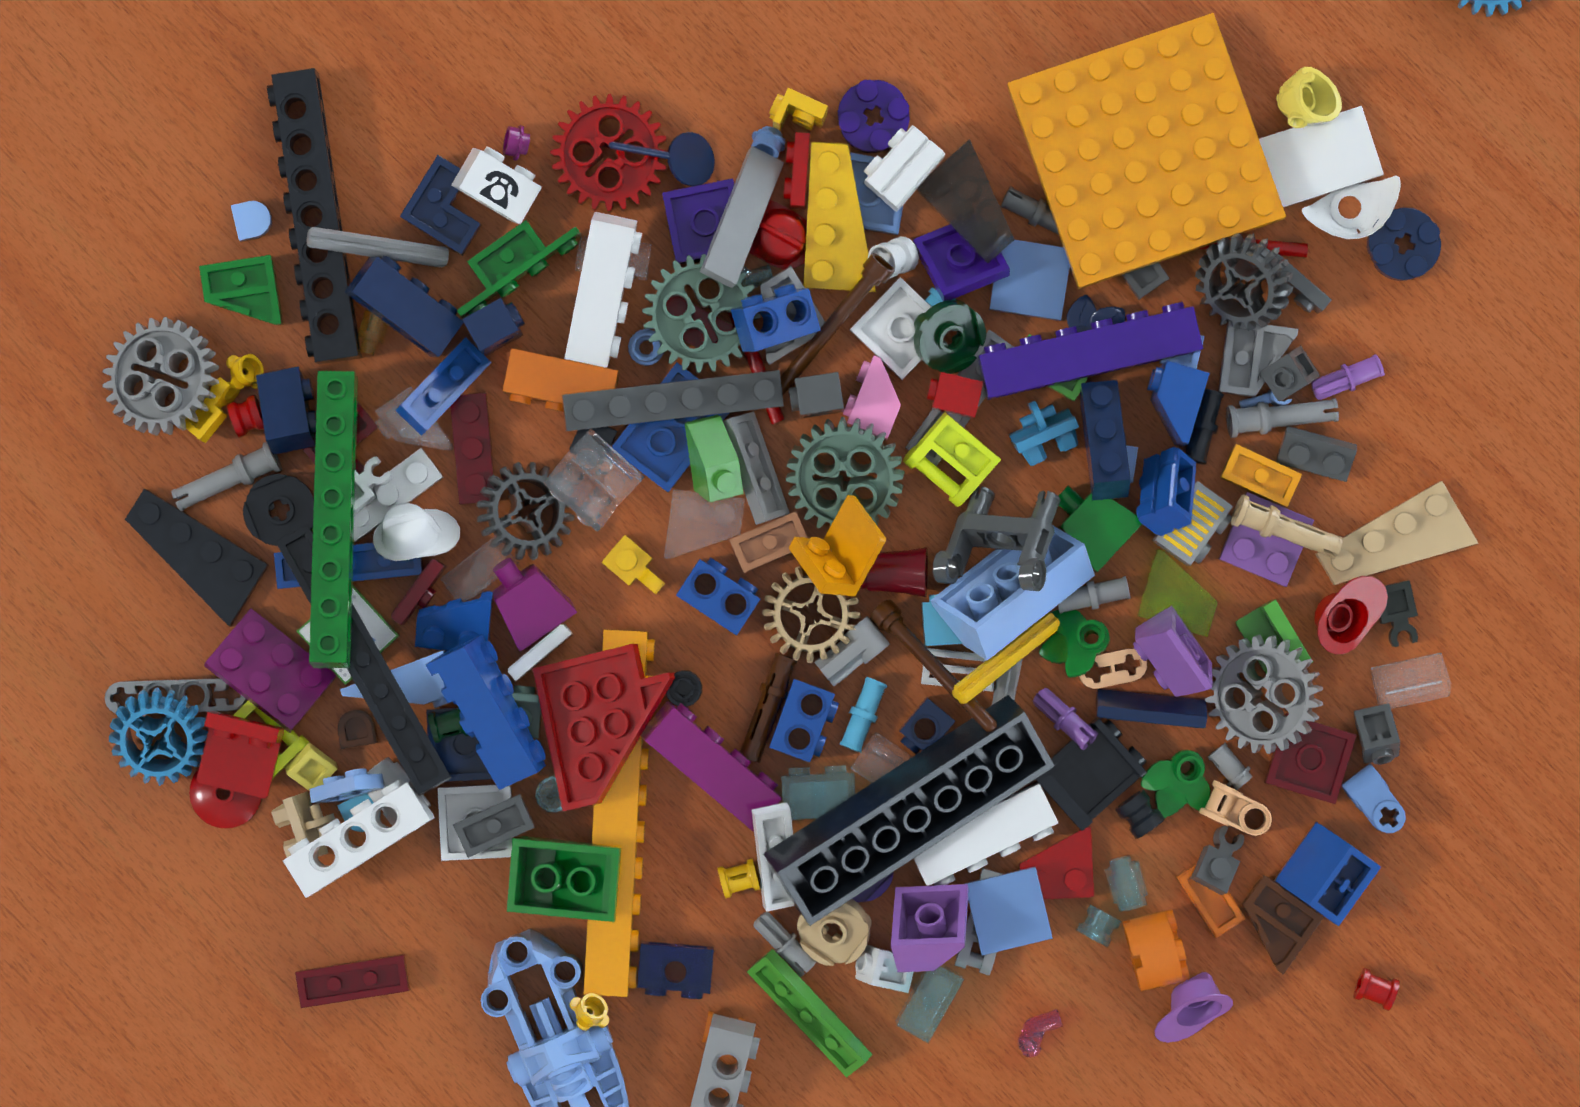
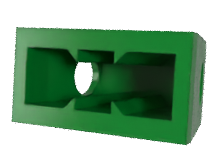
(1097, 524)

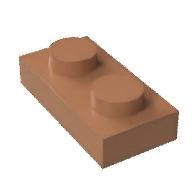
(767, 541)

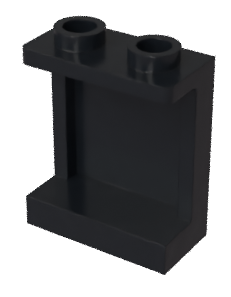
(1093, 777)

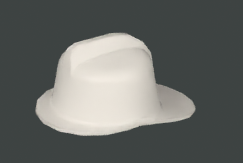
(415, 533)

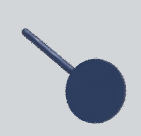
(688, 157)

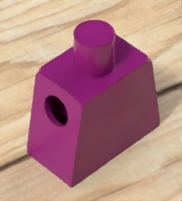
(529, 602)

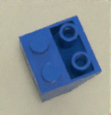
(1327, 873)

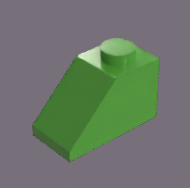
(713, 459)

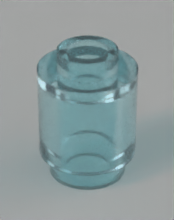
(1126, 883)

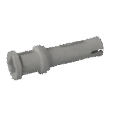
(1263, 417)
(242, 470)

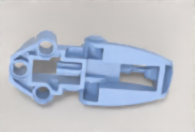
(565, 1060)

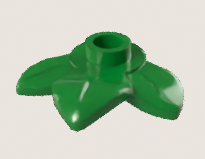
(1069, 643)
(1177, 788)

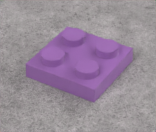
(1265, 557)

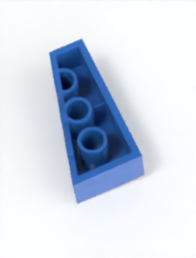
(489, 711)

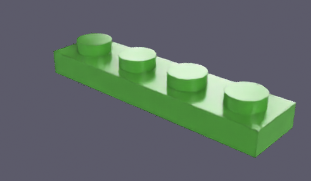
(809, 1013)

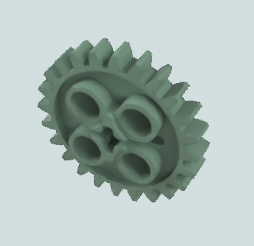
(671, 328)
(842, 444)

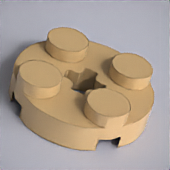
(837, 949)

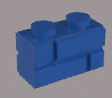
(1167, 491)

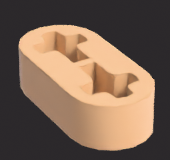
(1115, 677)

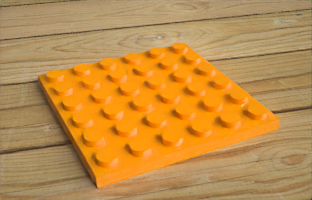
(1146, 150)

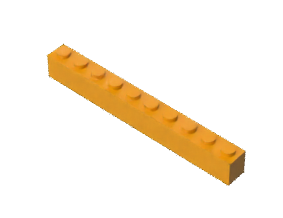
(618, 826)

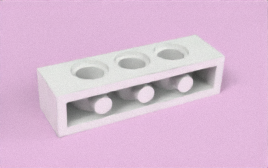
(313, 875)

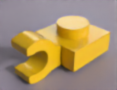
(213, 418)
(631, 563)

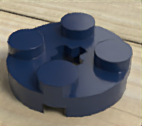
(1413, 263)

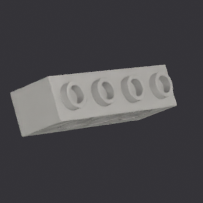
(730, 1038)

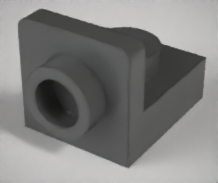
(1290, 373)
(1377, 734)

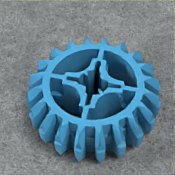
(146, 727)

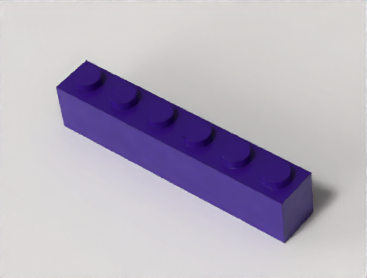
(1089, 352)

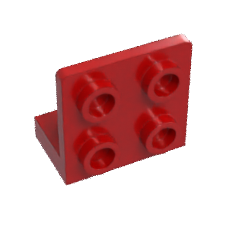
(239, 754)

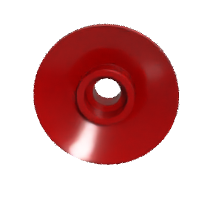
(219, 812)

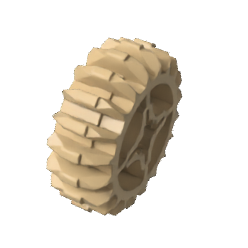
(800, 643)

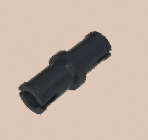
(1204, 426)

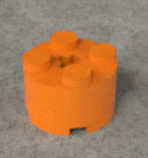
(1156, 950)

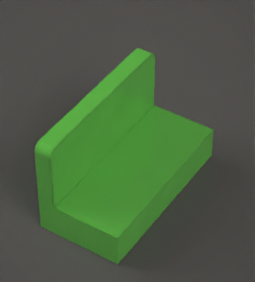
(1270, 621)

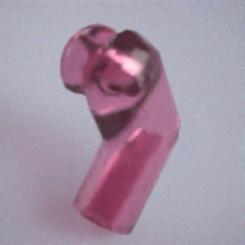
(1034, 1030)

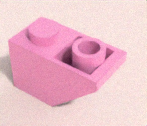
(876, 399)

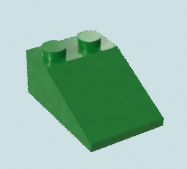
(563, 878)

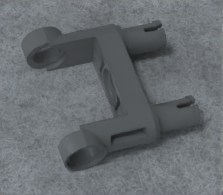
(982, 530)

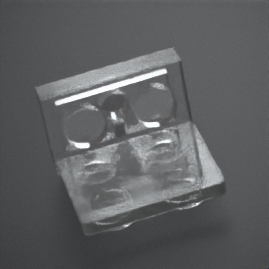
(593, 480)

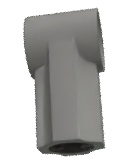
(863, 646)

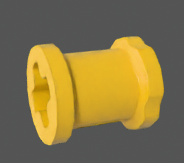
(749, 879)

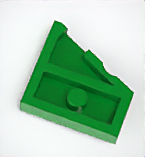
(244, 287)

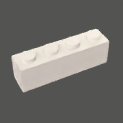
(601, 290)
(994, 831)

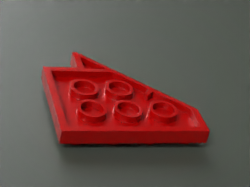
(595, 717)

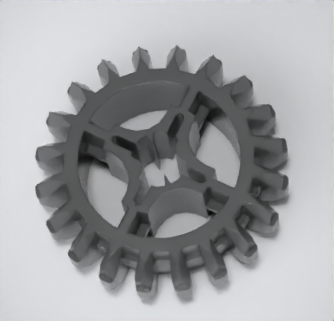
(1251, 305)
(532, 526)

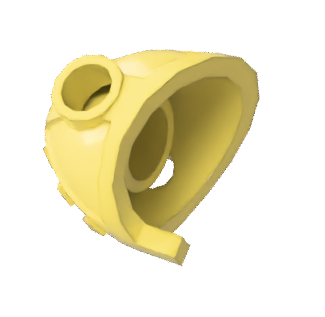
(1309, 98)

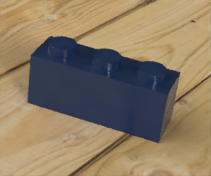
(405, 305)
(1104, 440)

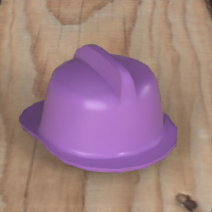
(1192, 1007)

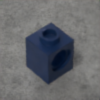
(928, 710)

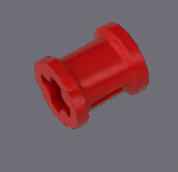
(1376, 989)

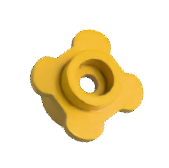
(251, 366)
(595, 1005)

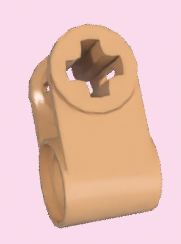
(1234, 809)

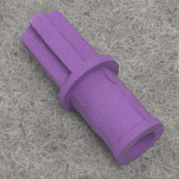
(1347, 377)
(1065, 718)

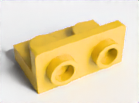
(804, 109)

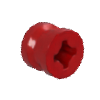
(246, 415)

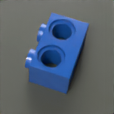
(776, 325)
(714, 603)
(794, 717)

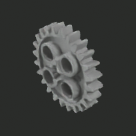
(148, 407)
(1282, 668)

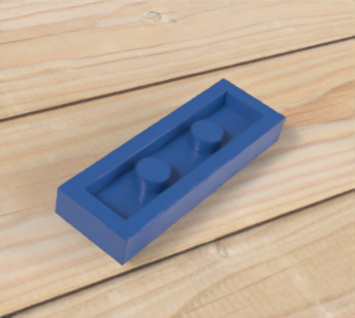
(443, 386)

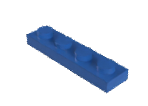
(366, 566)

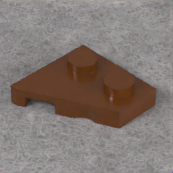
(1280, 921)

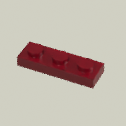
(472, 446)
(352, 981)

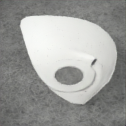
(1376, 202)

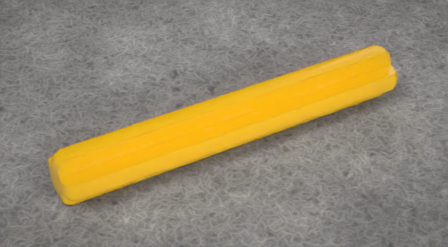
(1005, 659)

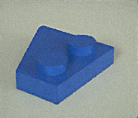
(454, 623)

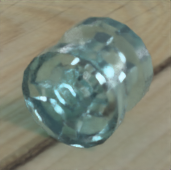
(549, 787)
(1098, 925)

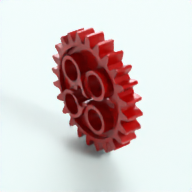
(586, 130)

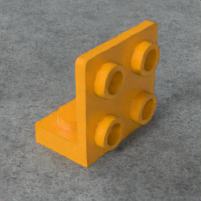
(845, 554)

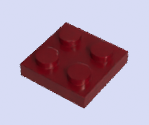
(1314, 764)

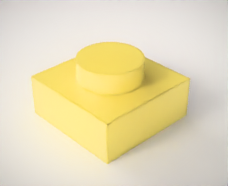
(311, 767)

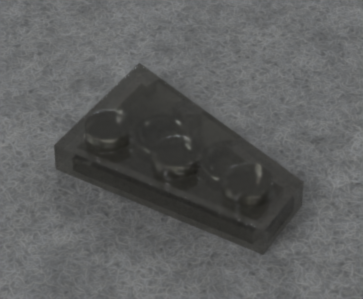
(967, 202)

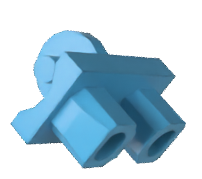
(1041, 427)

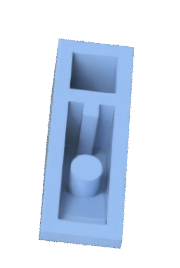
(414, 682)

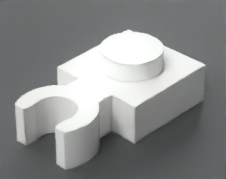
(366, 481)

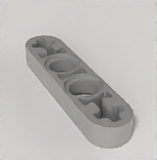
(180, 688)

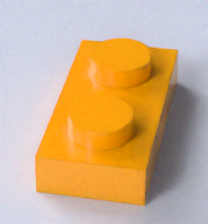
(1260, 475)

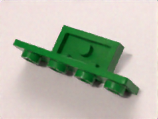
(511, 259)

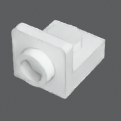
(879, 969)

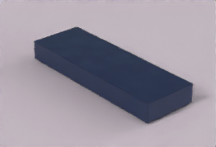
(1151, 708)

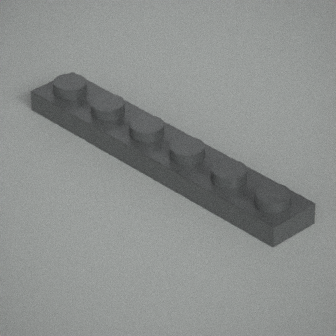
(672, 400)

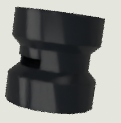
(685, 688)
(1139, 814)

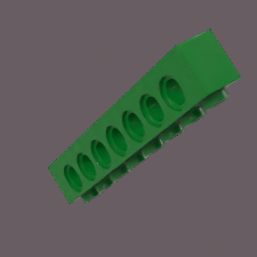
(333, 519)

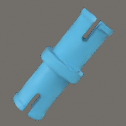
(863, 714)

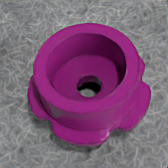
(516, 142)

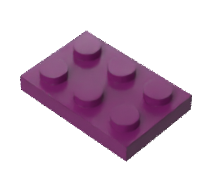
(269, 670)

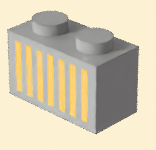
(1208, 516)

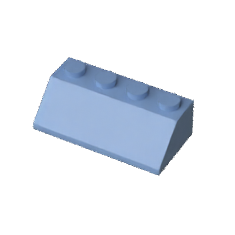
(991, 608)

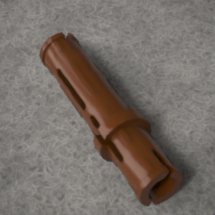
(767, 708)

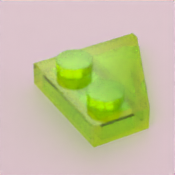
(1173, 586)

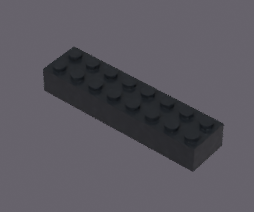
(908, 811)

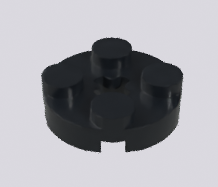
(261, 502)

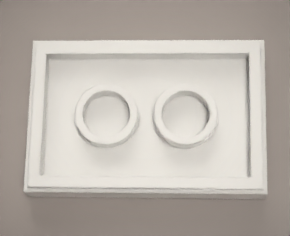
(1321, 157)

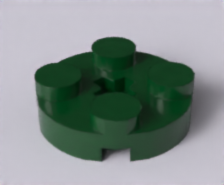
(935, 323)

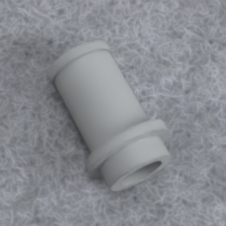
(1230, 766)

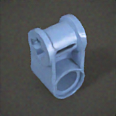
(1372, 794)

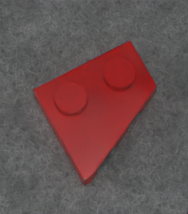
(1065, 867)

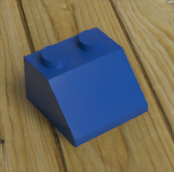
(1177, 398)

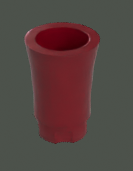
(899, 572)

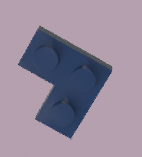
(432, 209)

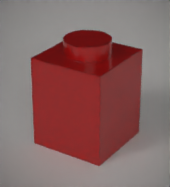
(955, 394)

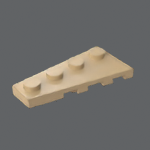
(1407, 533)

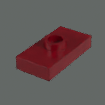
(419, 593)

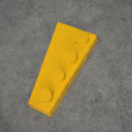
(834, 221)

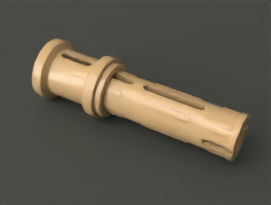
(1271, 522)

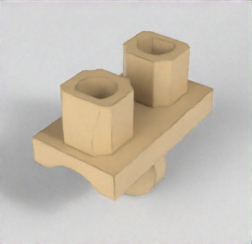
(304, 820)

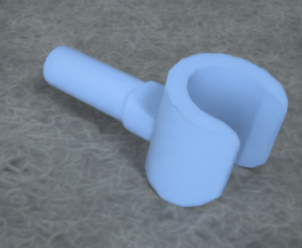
(1266, 398)

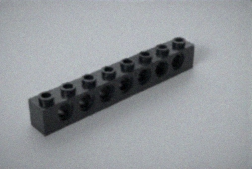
(306, 87)

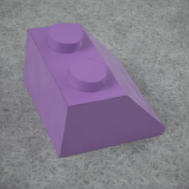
(1174, 654)
(928, 925)

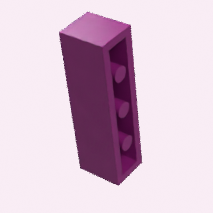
(708, 763)

